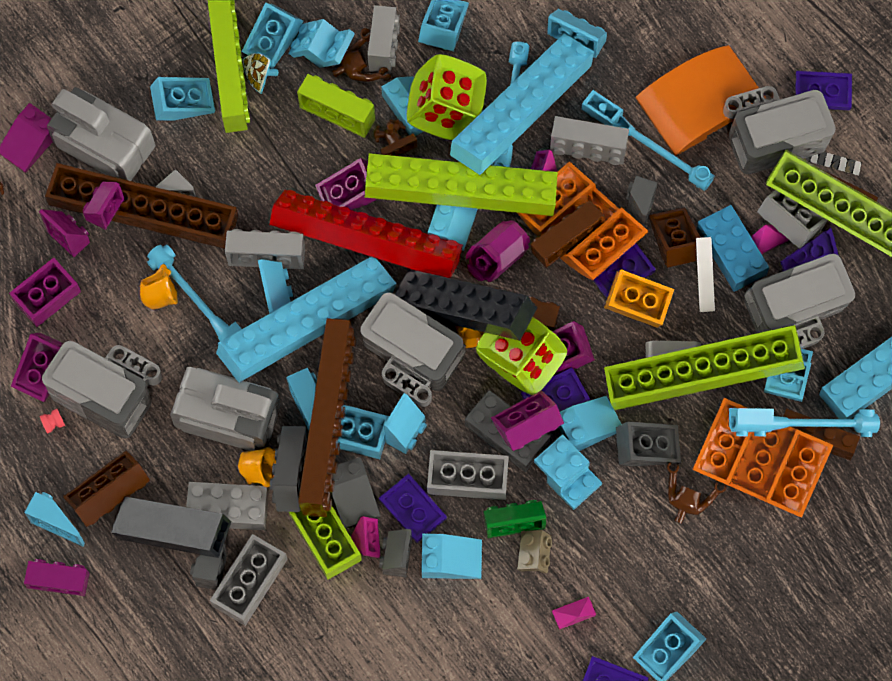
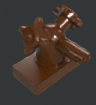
(396, 145)

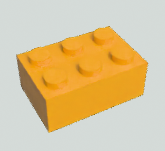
(639, 298)

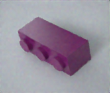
(56, 577)

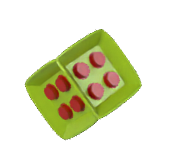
(446, 96)
(526, 362)

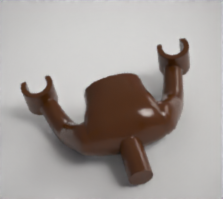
(354, 62)
(687, 499)

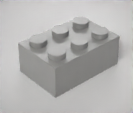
(383, 38)
(791, 218)

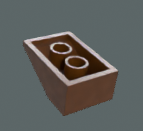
(675, 236)

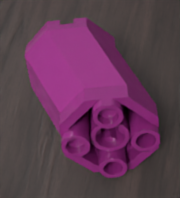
(497, 251)

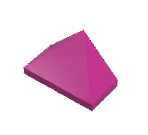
(544, 161)
(768, 238)
(367, 537)
(573, 613)

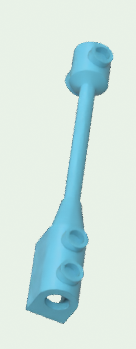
(518, 58)
(612, 115)
(165, 255)
(763, 420)

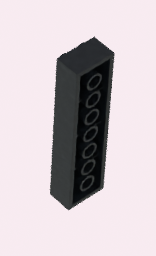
(468, 304)

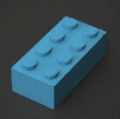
(733, 248)

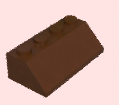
(106, 488)

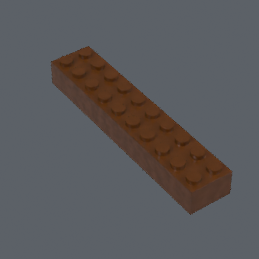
(146, 206)
(326, 418)

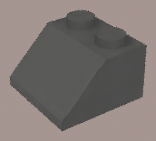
(641, 198)
(397, 553)
(208, 570)

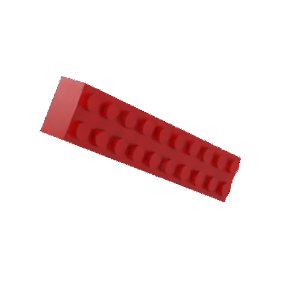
(365, 234)

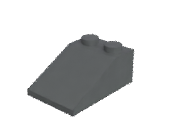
(647, 444)
(353, 493)

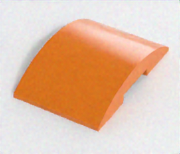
(691, 97)
(605, 243)
(770, 467)

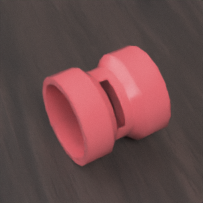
(51, 421)

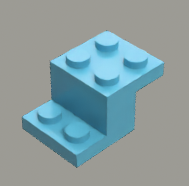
(321, 43)
(790, 384)
(567, 472)

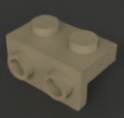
(534, 551)

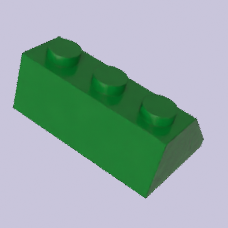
(514, 518)

